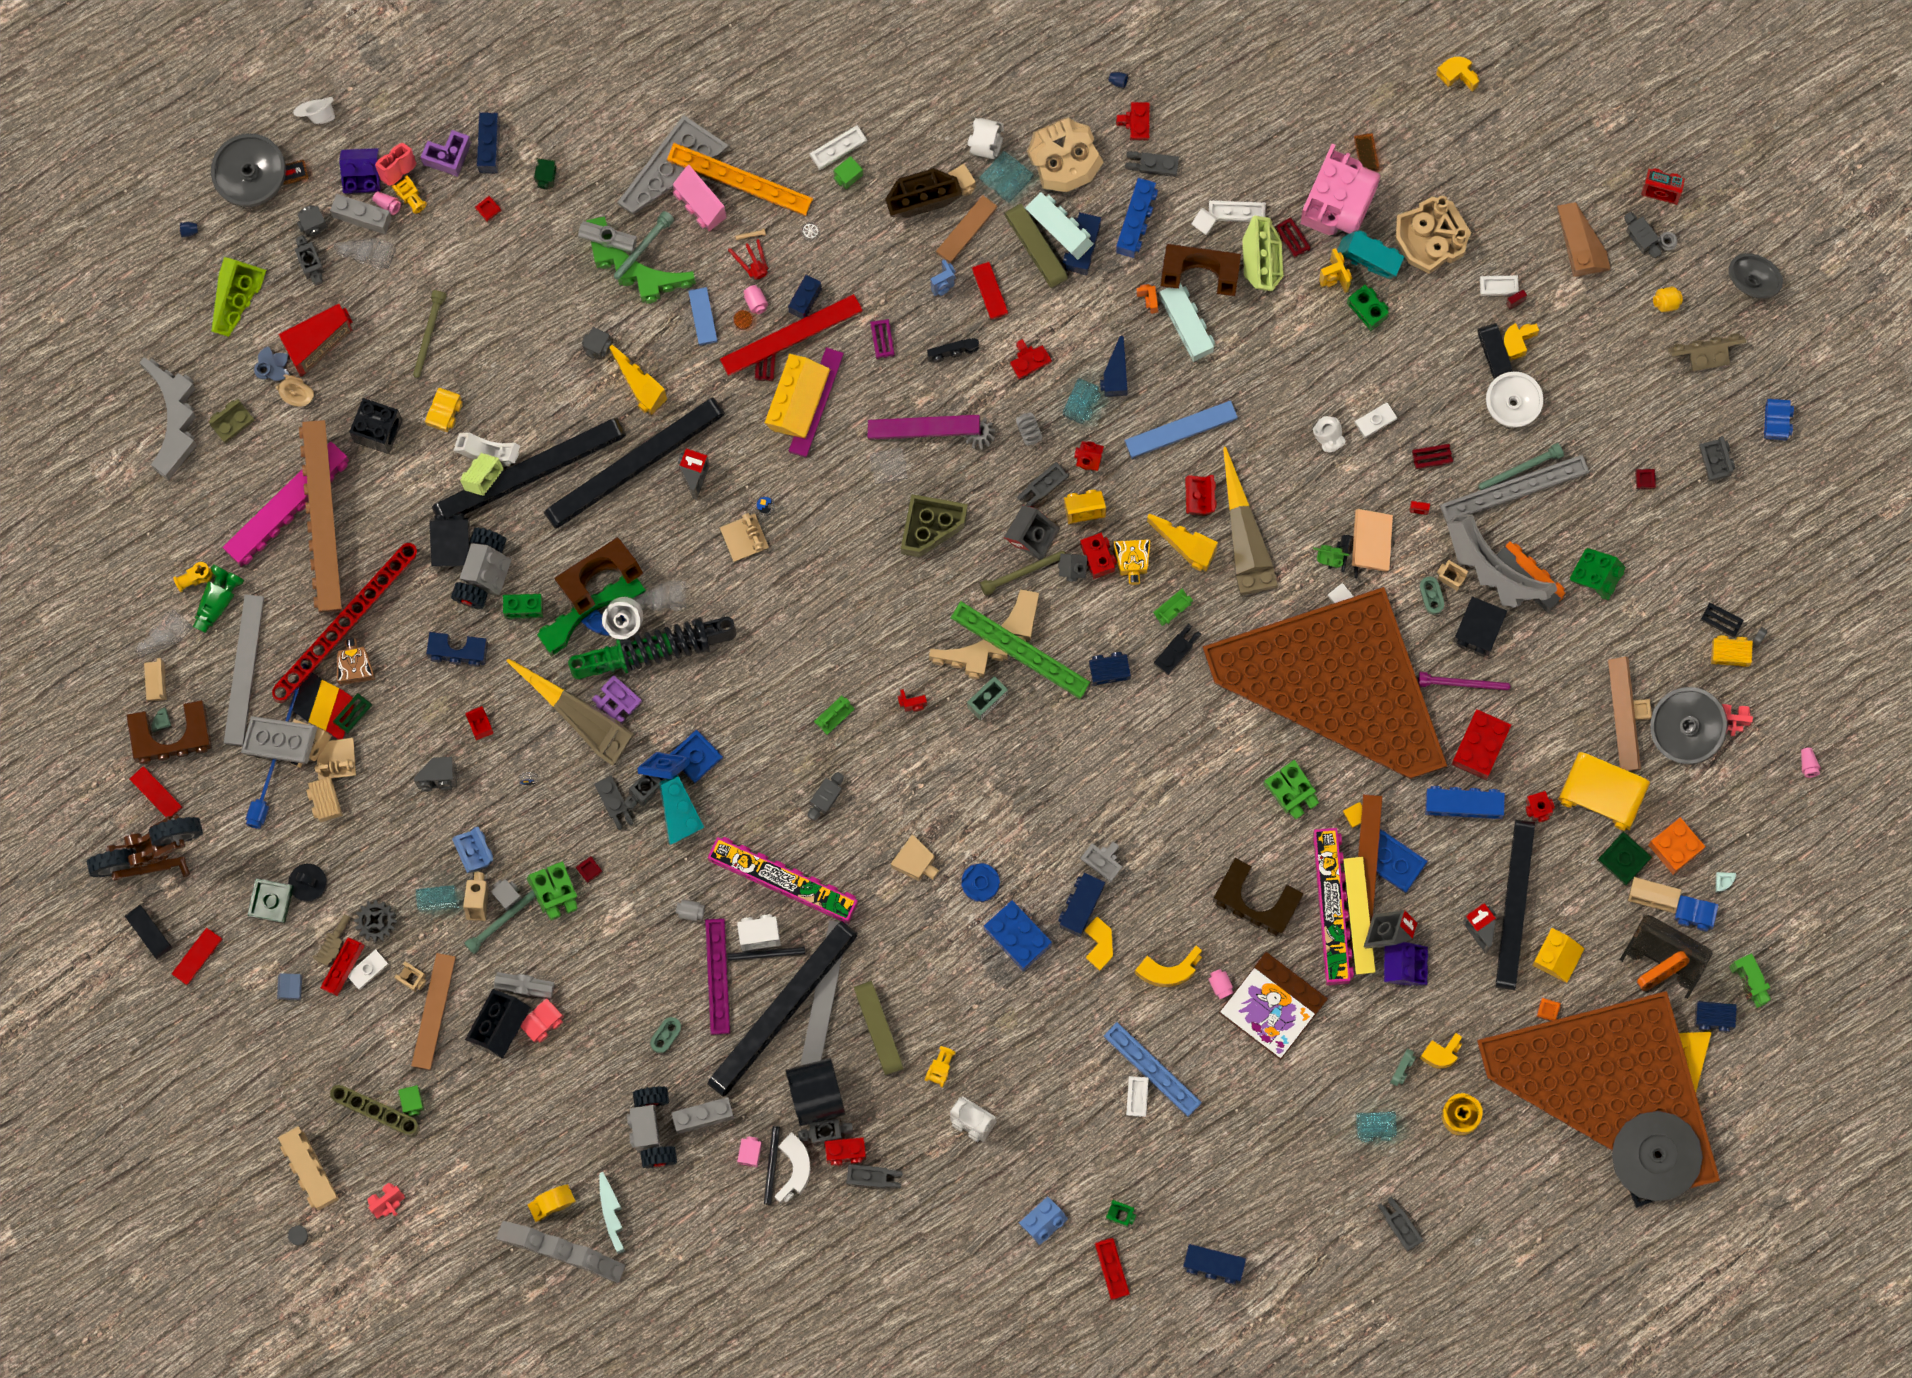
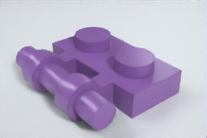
(619, 694)

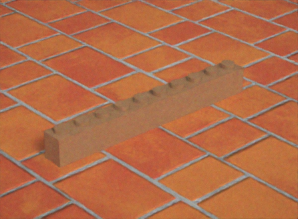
(321, 515)

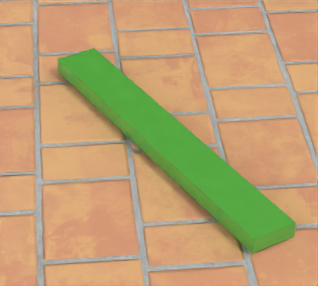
(1020, 650)

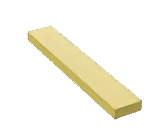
(1359, 914)

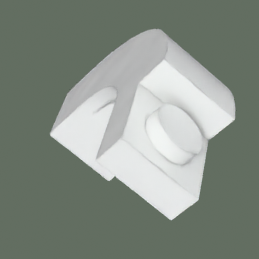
(472, 446)
(797, 1153)

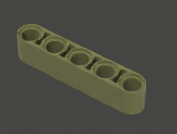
(1036, 245)
(878, 1028)
(381, 1117)

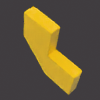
(1102, 936)

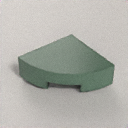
(161, 720)

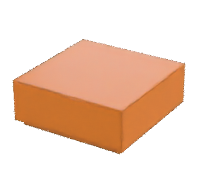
(1548, 1009)

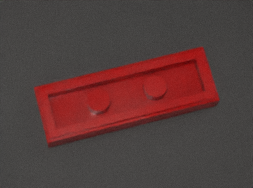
(989, 290)
(155, 792)
(197, 956)
(342, 966)
(1112, 1268)

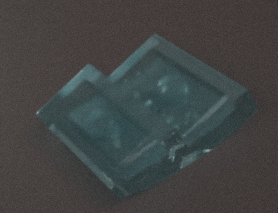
(1006, 177)

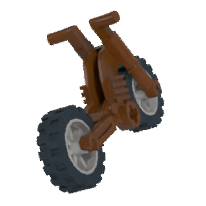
(147, 850)

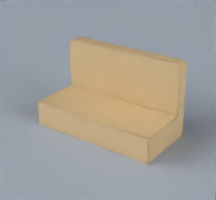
(155, 680)

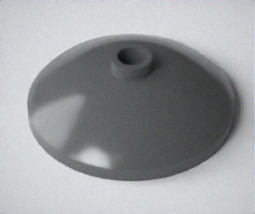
(1755, 276)

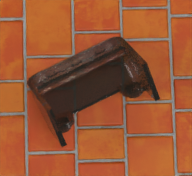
(1662, 941)

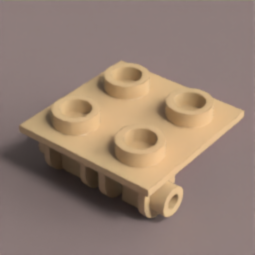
(744, 537)
(337, 759)

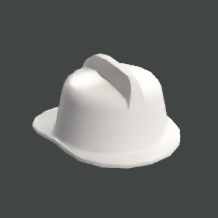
(317, 111)

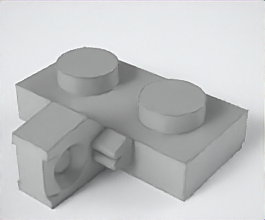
(1103, 860)

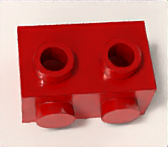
(1098, 555)
(845, 1151)

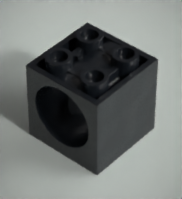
(376, 426)

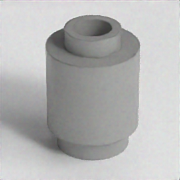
(690, 910)

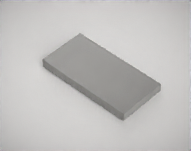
(279, 740)

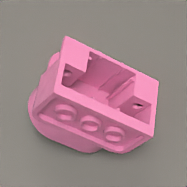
(1339, 195)

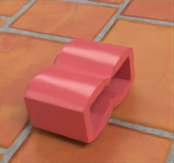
(395, 164)
(542, 1020)

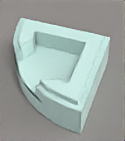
(1724, 881)

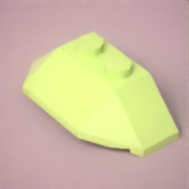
(1262, 254)

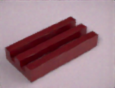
(1295, 254)
(772, 370)
(1432, 449)

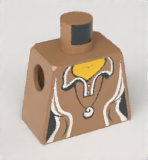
(353, 664)

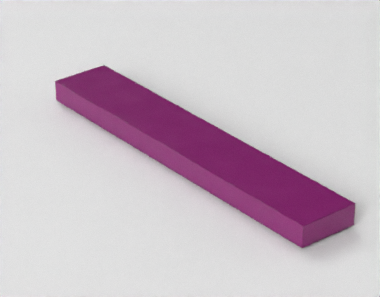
(832, 360)
(923, 427)
(717, 976)

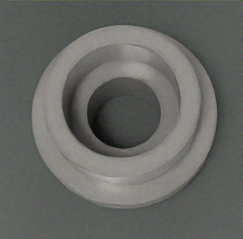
(1670, 236)

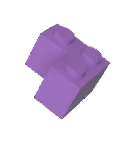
(447, 158)

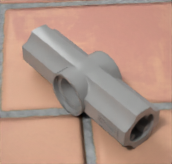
(596, 233)
(524, 985)

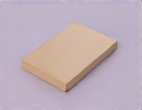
(1372, 540)

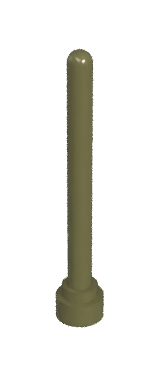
(437, 299)
(989, 586)

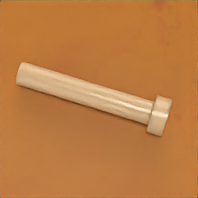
(752, 234)

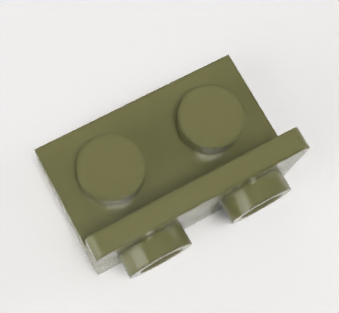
(230, 420)

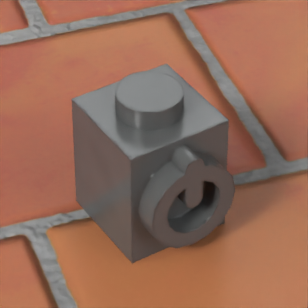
(311, 220)
(597, 343)
(1072, 566)

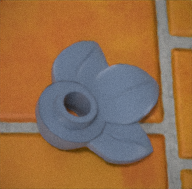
(273, 362)

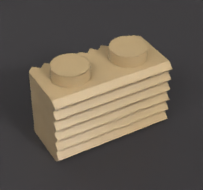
(324, 799)

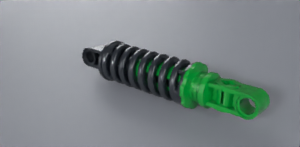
(630, 653)

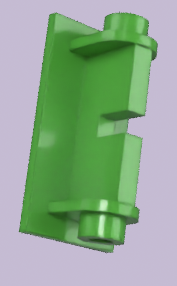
(1330, 555)
(1172, 607)
(834, 715)

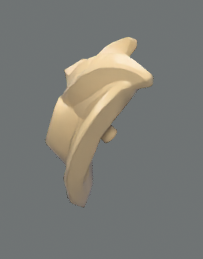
(294, 391)

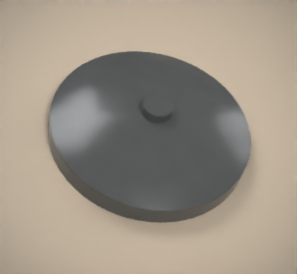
(248, 170)
(1689, 725)

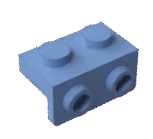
(944, 281)
(473, 850)
(1043, 1220)

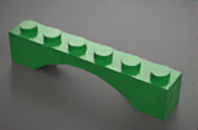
(558, 634)

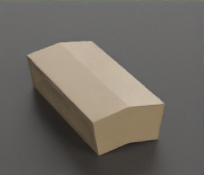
(1654, 895)

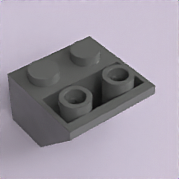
(437, 773)

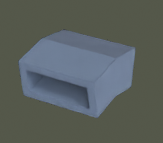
(289, 986)

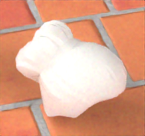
(1329, 433)

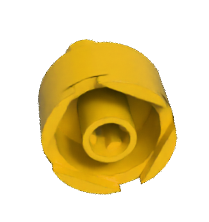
(1468, 1105)

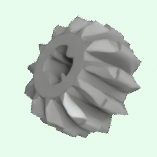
(1029, 428)
(987, 435)

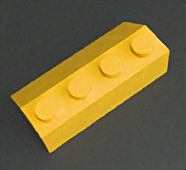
(797, 396)

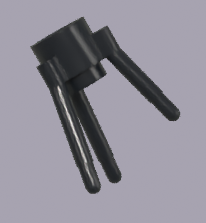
(1346, 545)

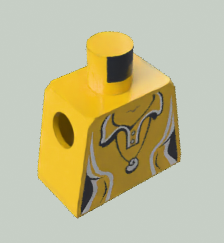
(1132, 558)

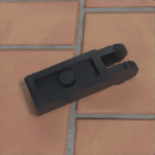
(952, 349)
(1176, 651)

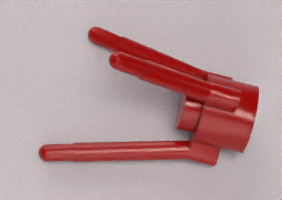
(758, 269)

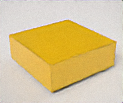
(1353, 814)

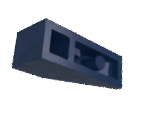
(1114, 376)

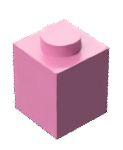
(749, 1152)

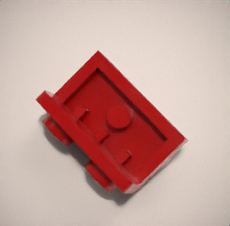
(1200, 495)

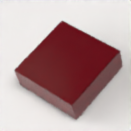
(1516, 299)
(1645, 479)
(589, 869)

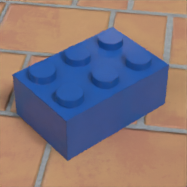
(1017, 935)

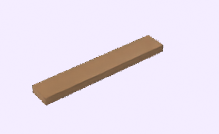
(1624, 714)
(433, 1011)

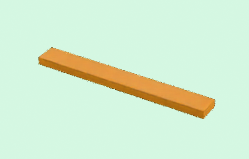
(740, 179)

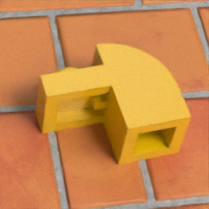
(1458, 68)
(1515, 339)
(1441, 1057)
(551, 1201)

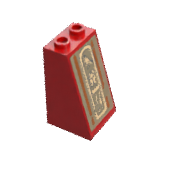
(316, 337)

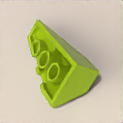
(234, 291)

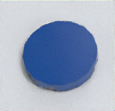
(980, 882)

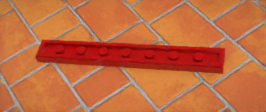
(791, 335)

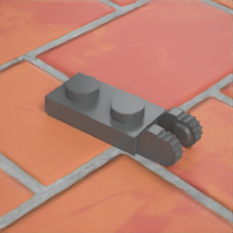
(1153, 163)
(1044, 484)
(613, 801)
(871, 1176)
(1401, 1226)

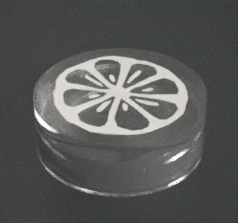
(810, 231)

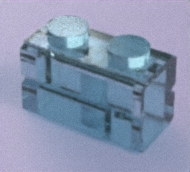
(1081, 400)
(436, 898)
(1375, 1125)

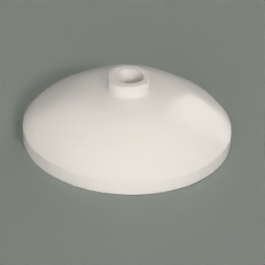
(1517, 388)

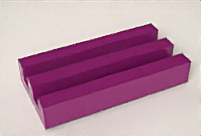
(885, 354)

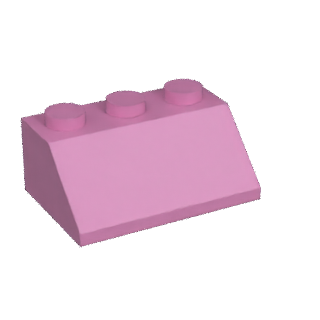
(699, 199)

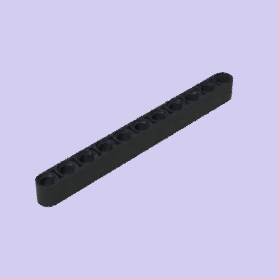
(634, 463)
(534, 468)
(782, 1008)

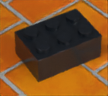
(497, 1023)

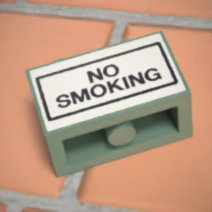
(987, 698)

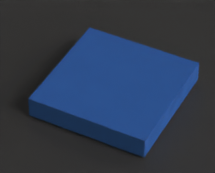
(701, 754)
(663, 765)

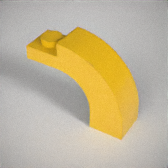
(1169, 976)

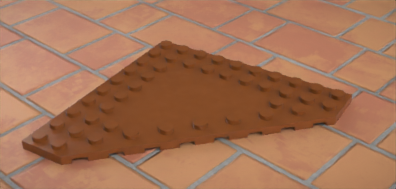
(1339, 677)
(1602, 1070)

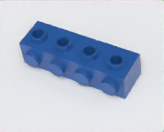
(1136, 216)
(1464, 803)

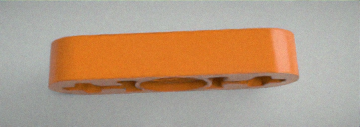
(1663, 971)

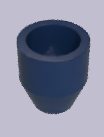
(1118, 79)
(188, 229)

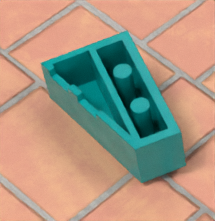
(1371, 253)
(679, 811)

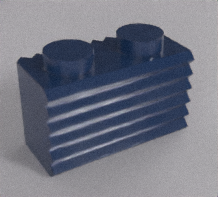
(805, 297)
(1109, 669)
(1715, 1015)

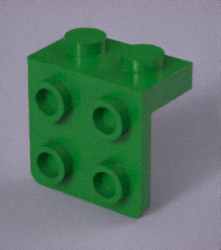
(1598, 572)

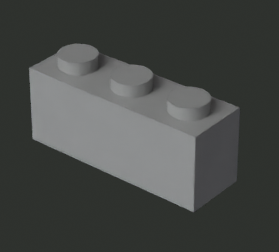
(361, 214)
(702, 1115)

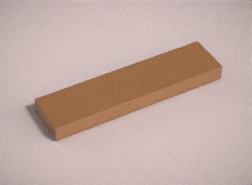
(966, 229)

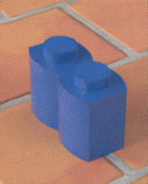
(1777, 419)
(1696, 912)

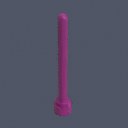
(1426, 679)

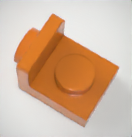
(1151, 299)

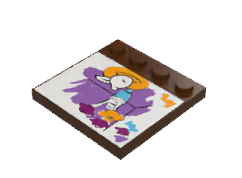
(1273, 1006)

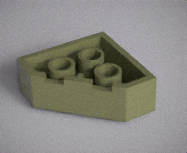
(931, 523)

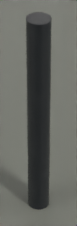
(766, 953)
(771, 1165)

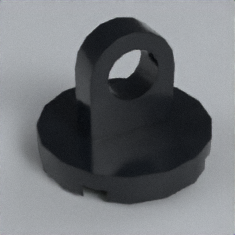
(308, 882)

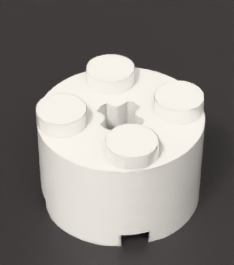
(986, 138)
(613, 622)

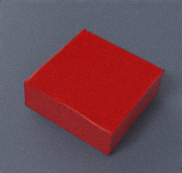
(488, 208)
(1419, 507)

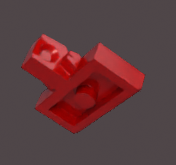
(1136, 120)
(1029, 359)

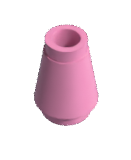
(387, 202)
(1810, 765)

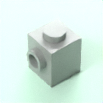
(506, 893)

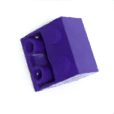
(359, 170)
(1406, 964)

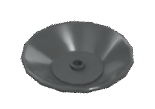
(1652, 1176)

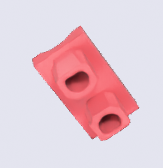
(1743, 718)
(386, 1203)

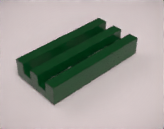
(342, 726)

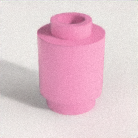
(755, 299)
(1221, 984)

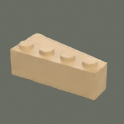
(308, 1167)

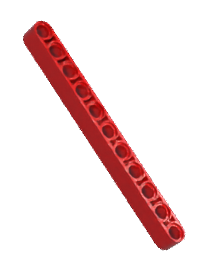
(349, 614)

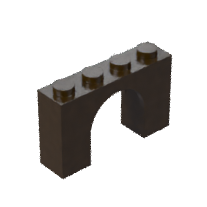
(1274, 920)

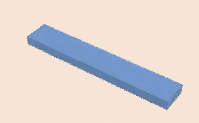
(1181, 429)
(1152, 1069)

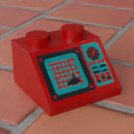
(1663, 186)

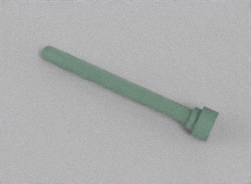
(664, 220)
(1553, 452)
(474, 943)

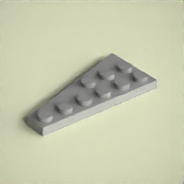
(660, 174)

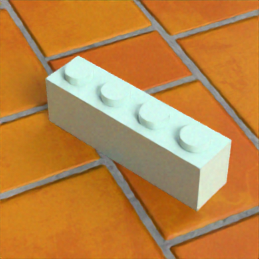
(1061, 227)
(1187, 323)

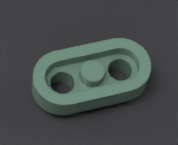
(1431, 596)
(665, 1035)
(1399, 1075)

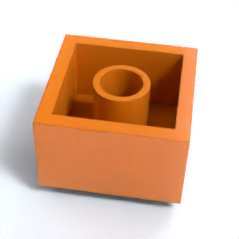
(1676, 846)

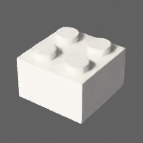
(758, 933)

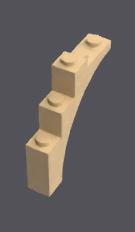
(976, 656)

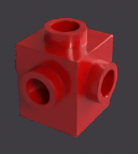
(1089, 455)
(1539, 800)

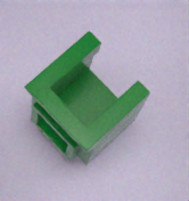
(1113, 1210)

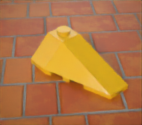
(645, 389)
(1194, 548)

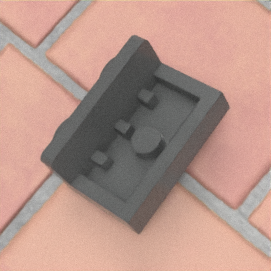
(1717, 459)

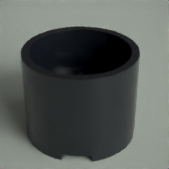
(815, 1092)

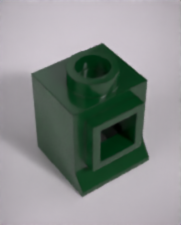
(545, 173)

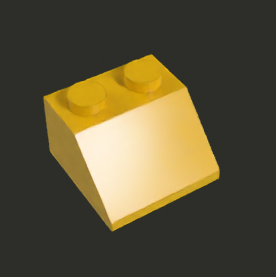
(1084, 506)
(1558, 955)

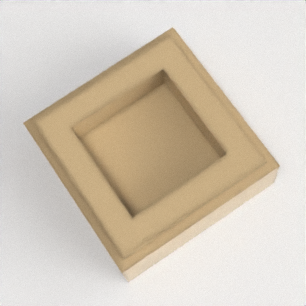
(1642, 709)

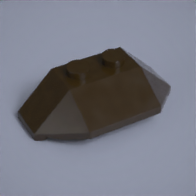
(922, 193)

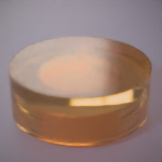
(742, 320)

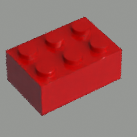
(1481, 744)

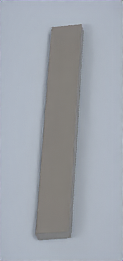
(1515, 488)
(244, 670)
(821, 1012)

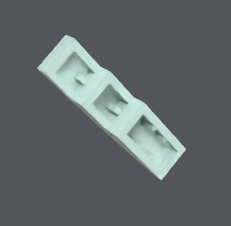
(610, 1206)

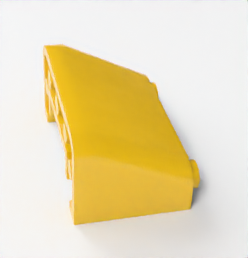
(1604, 790)

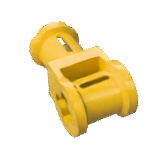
(408, 193)
(193, 576)
(940, 1068)

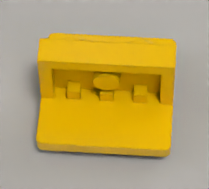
(1336, 272)

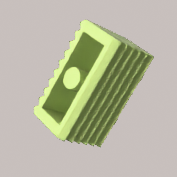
(481, 474)

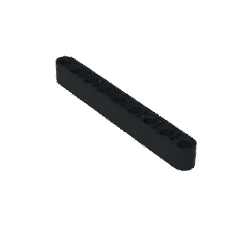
(1515, 905)

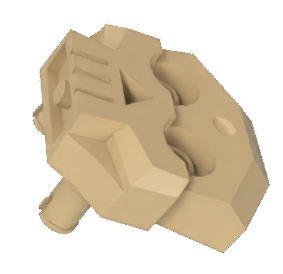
(1070, 169)
(1418, 241)

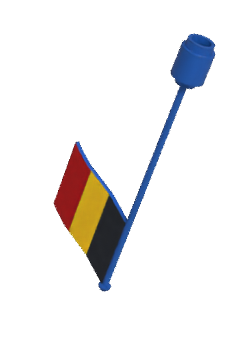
(318, 705)

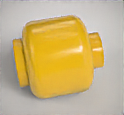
(1667, 299)

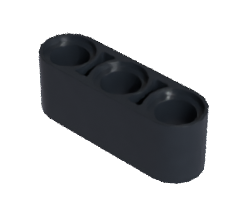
(1494, 350)
(148, 931)

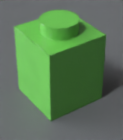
(847, 173)
(411, 1100)

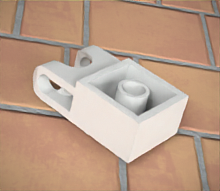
(972, 1119)

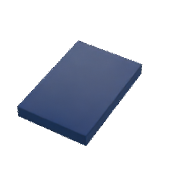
(1397, 862)

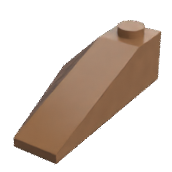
(1582, 244)

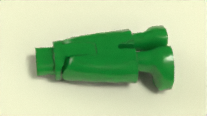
(215, 598)

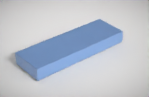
(702, 316)

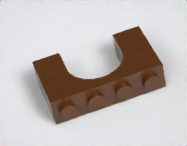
(1222, 264)
(610, 556)
(195, 738)

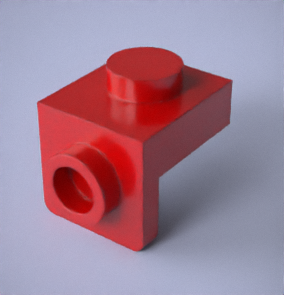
(915, 704)
(479, 723)

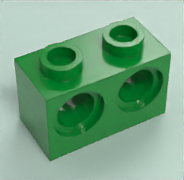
(1364, 310)
(523, 606)

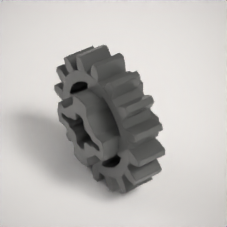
(369, 926)

